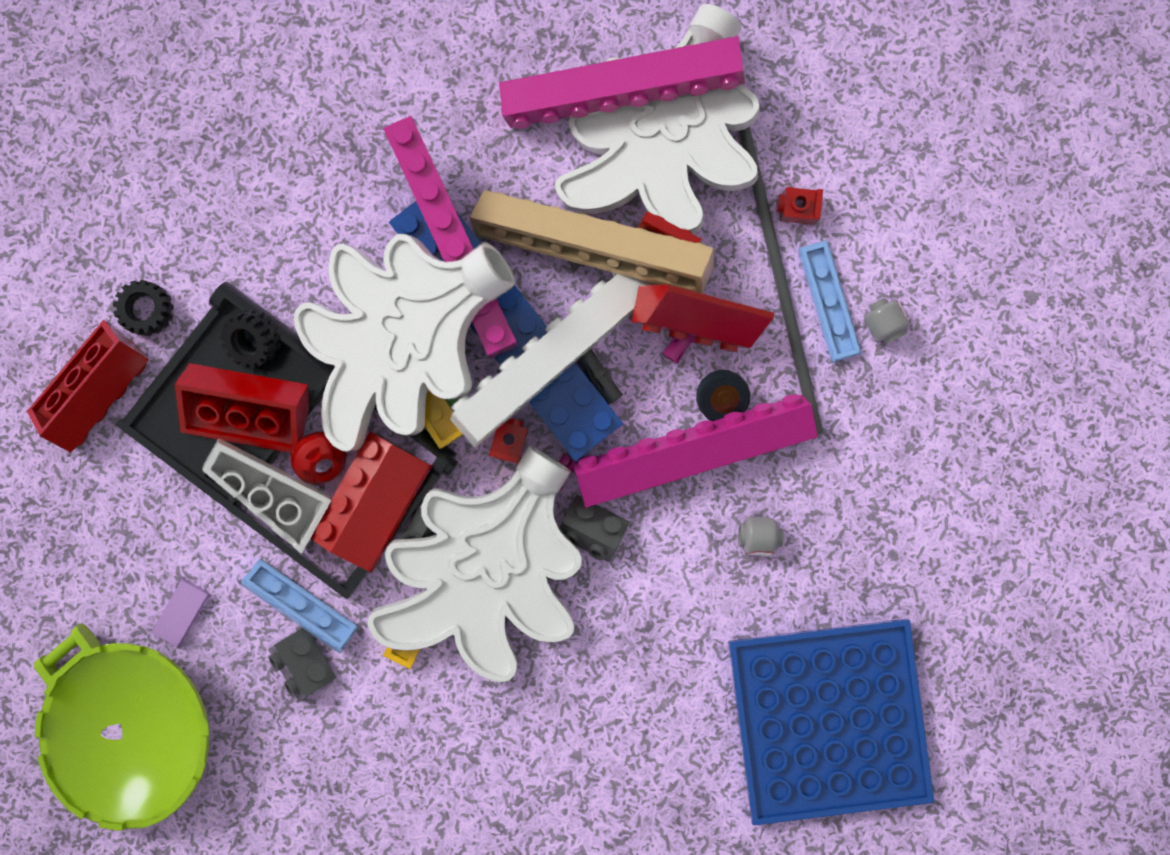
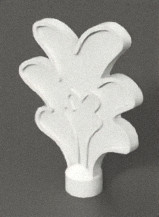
(658, 143)
(401, 333)
(484, 565)

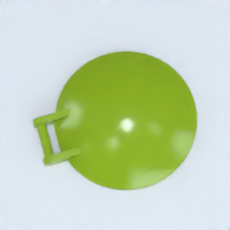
(162, 724)

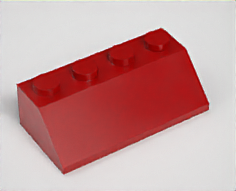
(699, 317)
(87, 387)
(241, 407)
(370, 502)

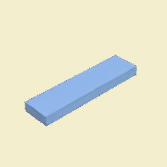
(829, 301)
(299, 605)

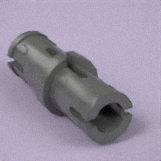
(599, 377)

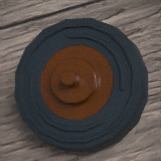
(722, 394)

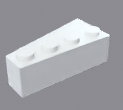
(268, 492)

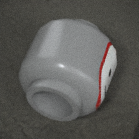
(886, 320)
(760, 536)

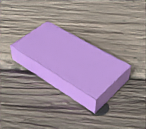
(180, 613)

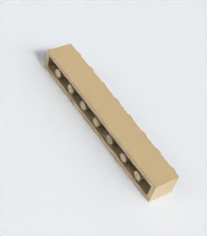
(592, 241)

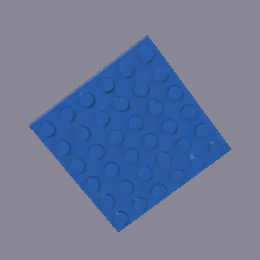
(830, 722)

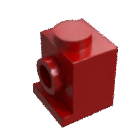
(791, 213)
(509, 452)

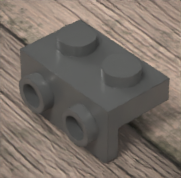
(594, 529)
(301, 664)

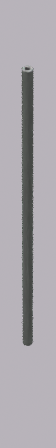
(781, 281)

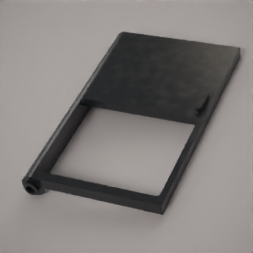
(156, 420)

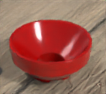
(312, 450)

